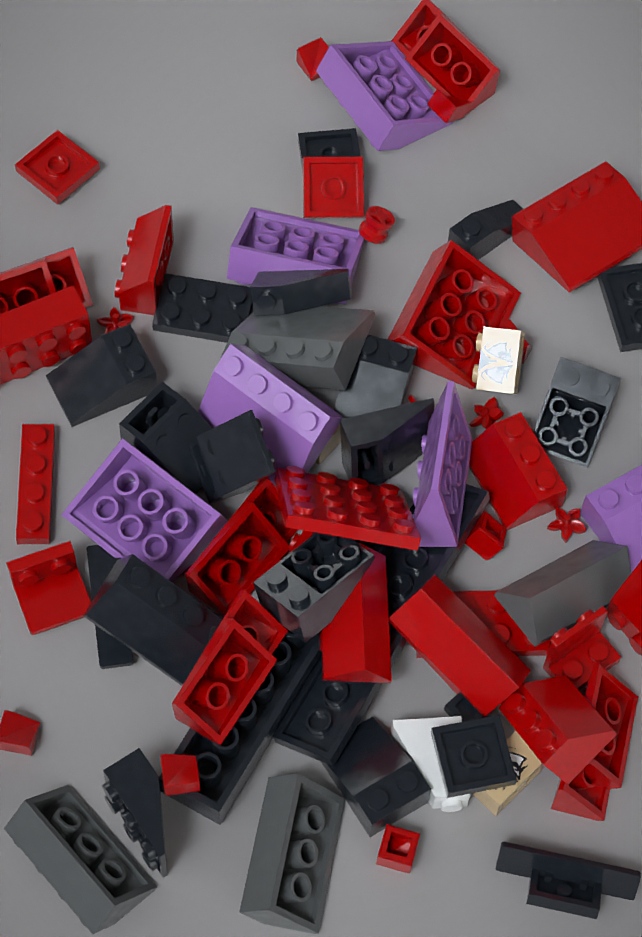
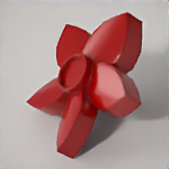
(115, 321)
(486, 414)
(567, 523)

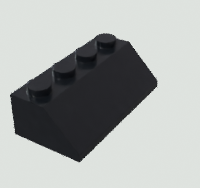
(153, 617)

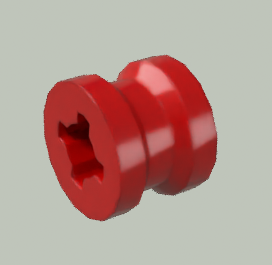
(376, 224)

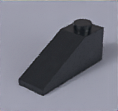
(485, 228)
(298, 290)

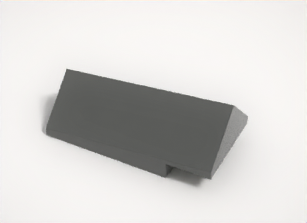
(566, 589)

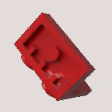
(49, 587)
(580, 648)

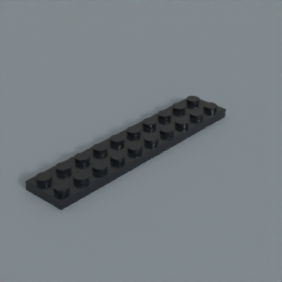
(330, 711)

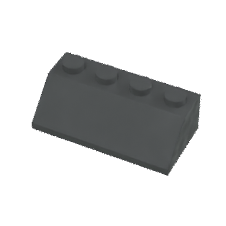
(292, 854)
(79, 857)

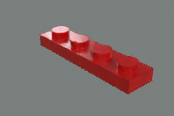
(35, 484)

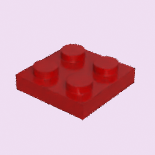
(57, 167)
(333, 187)

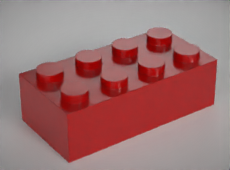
(42, 333)

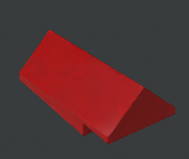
(446, 55)
(42, 278)
(241, 550)
(358, 637)
(459, 646)
(229, 669)
(590, 789)

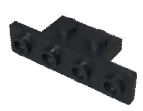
(110, 651)
(566, 881)

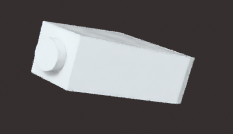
(416, 741)

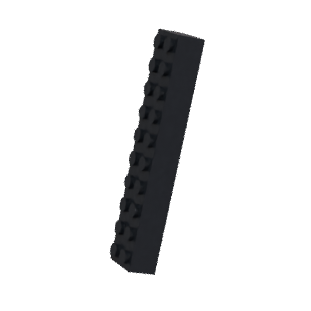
(228, 766)

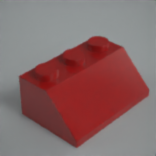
(146, 262)
(516, 472)
(557, 724)

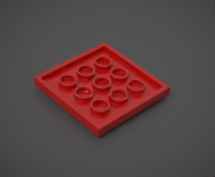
(346, 508)

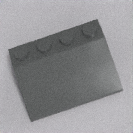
(310, 345)

